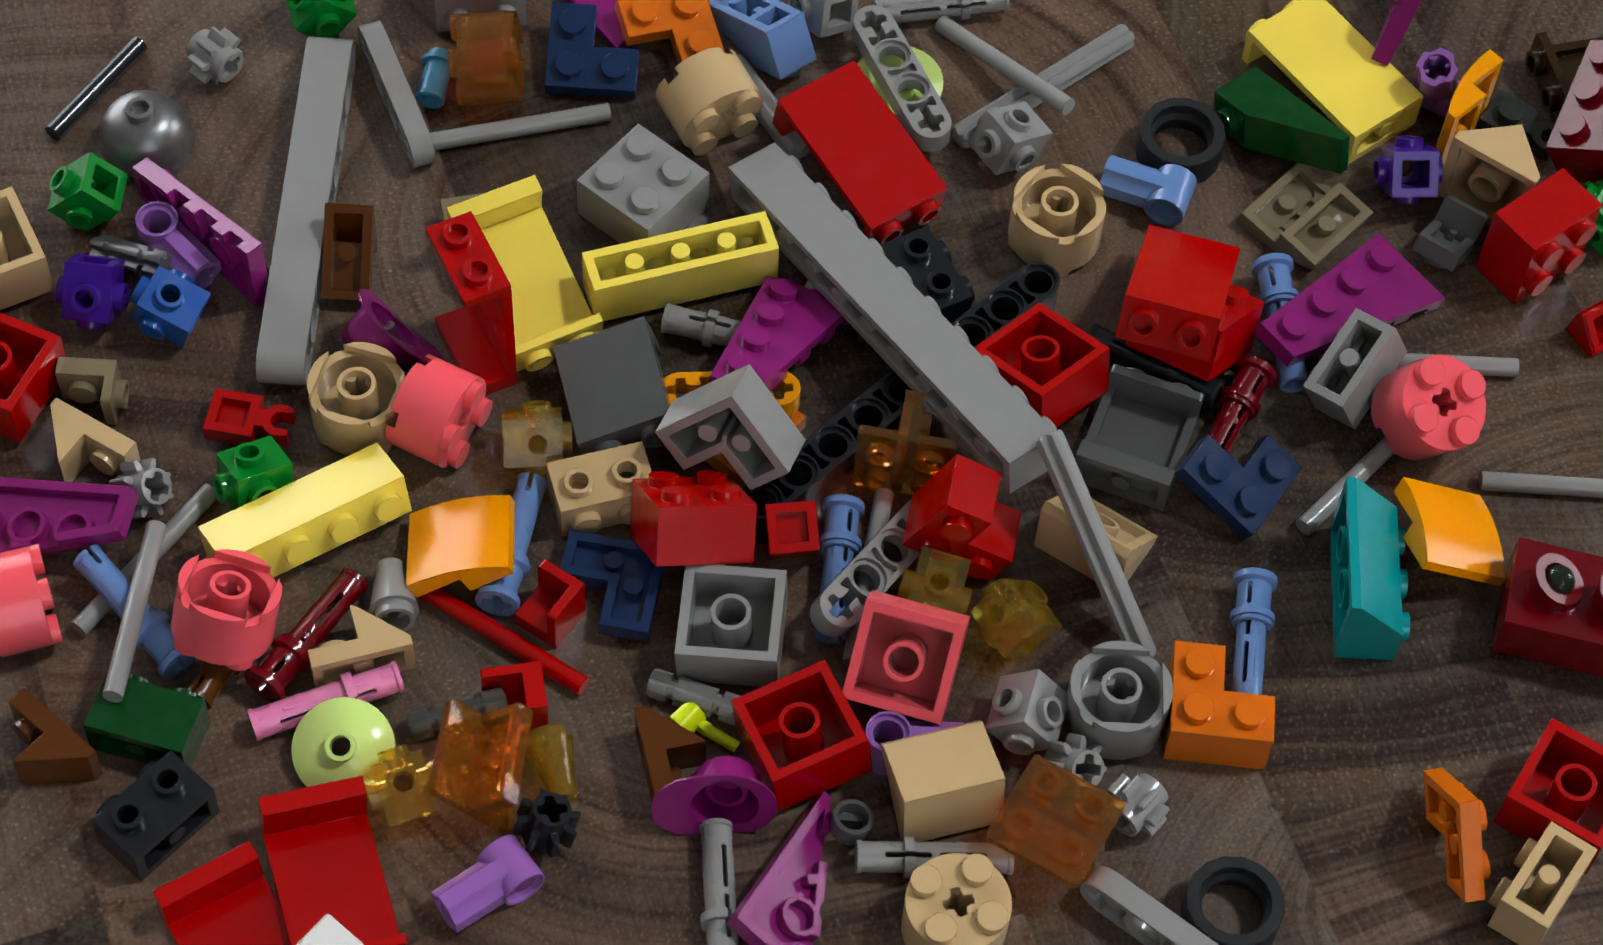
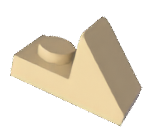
(85, 439)
(374, 646)

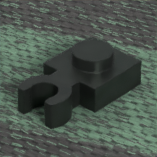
(1508, 111)

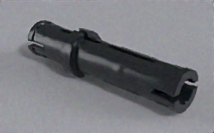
(1129, 357)

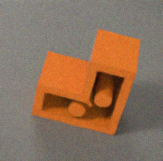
(1210, 722)

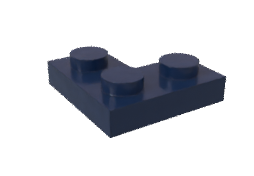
(579, 66)
(1236, 491)
(625, 574)

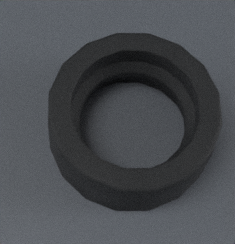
(1188, 115)
(1246, 875)

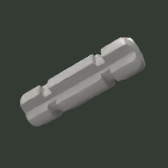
(663, 687)

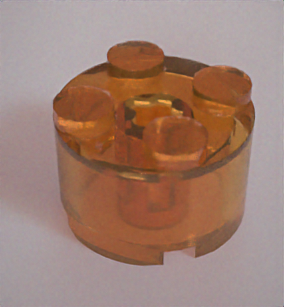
(487, 57)

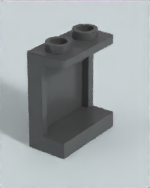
(614, 386)
(1139, 436)

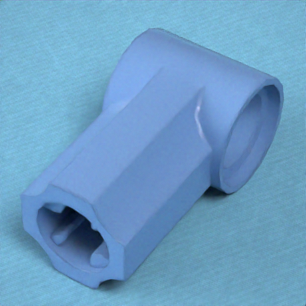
(1160, 192)

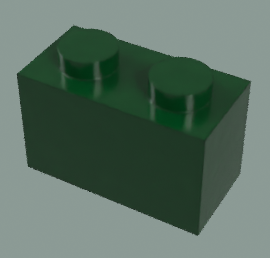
(148, 722)

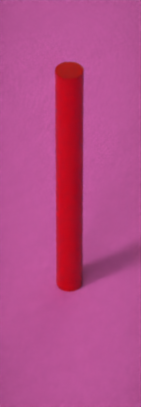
(507, 639)

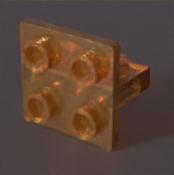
(903, 457)
(481, 761)
(1056, 822)

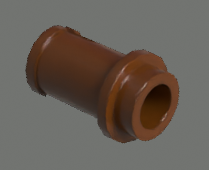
(210, 681)

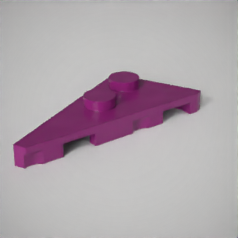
(791, 888)

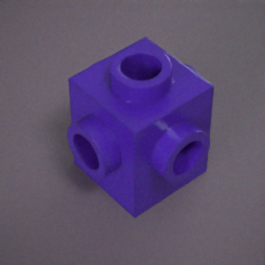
(1420, 178)
(92, 290)

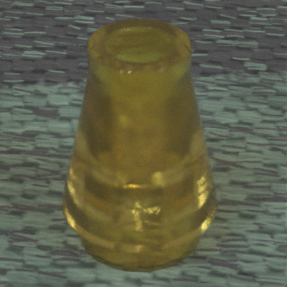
(553, 759)

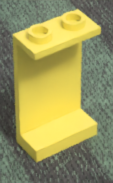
(1336, 72)
(543, 287)

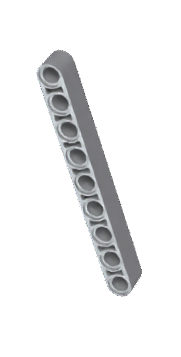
(309, 183)

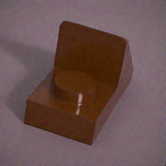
(347, 250)
(53, 748)
(665, 748)

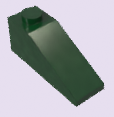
(1277, 123)

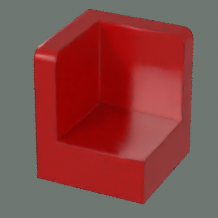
(791, 530)
(553, 605)
(521, 684)

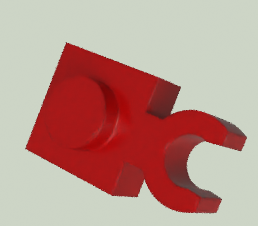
(241, 416)

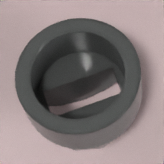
(851, 821)

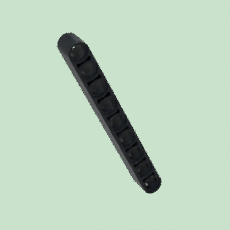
(878, 404)

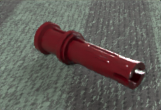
(1241, 399)
(291, 651)

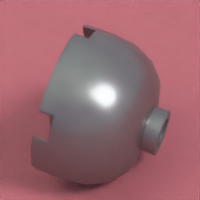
(143, 127)

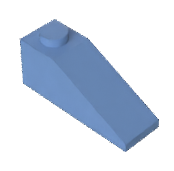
(767, 33)

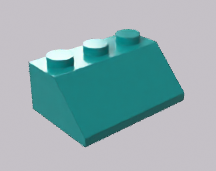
(1367, 575)

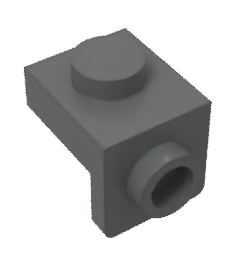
(1451, 234)

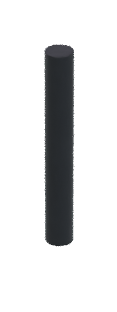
(96, 88)

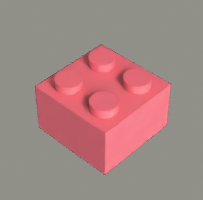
(905, 656)

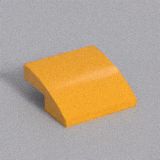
(1469, 99)
(1451, 532)
(461, 541)

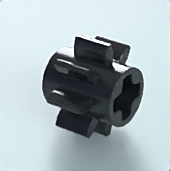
(546, 822)

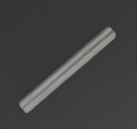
(1060, 75)
(1093, 539)

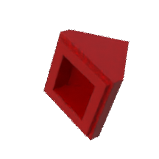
(1588, 329)

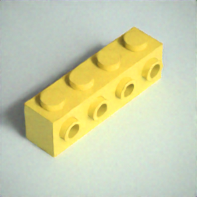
(680, 266)
(314, 512)

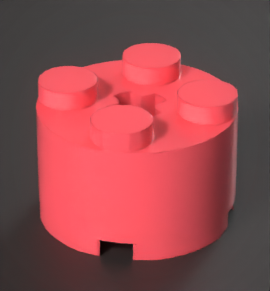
(1429, 407)
(438, 412)
(24, 603)
(225, 609)

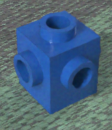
(168, 305)

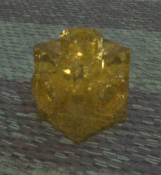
(534, 419)
(937, 581)
(1015, 618)
(396, 805)

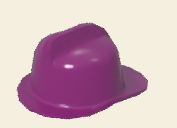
(380, 326)
(718, 789)

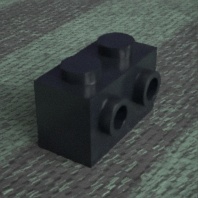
(932, 271)
(155, 815)

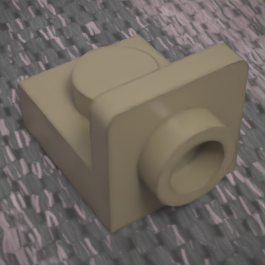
(93, 380)

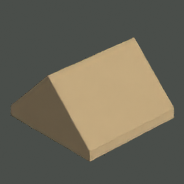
(1489, 168)
(1058, 539)
(944, 781)

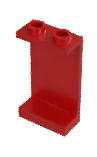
(863, 151)
(1177, 293)
(482, 331)
(327, 861)
(223, 903)

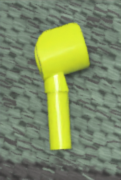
(692, 718)

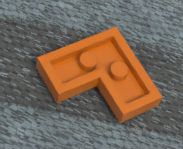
(685, 22)
(1460, 819)

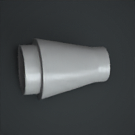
(390, 596)

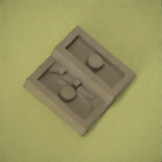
(1304, 216)

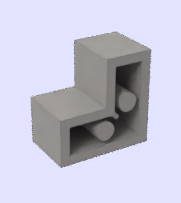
(736, 419)

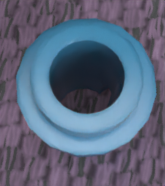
(434, 78)

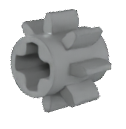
(214, 55)
(150, 484)
(1078, 757)
(1144, 804)

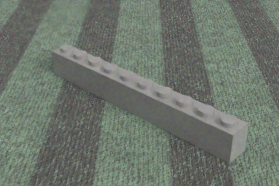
(894, 315)

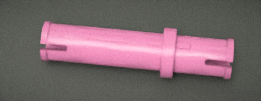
(289, 711)

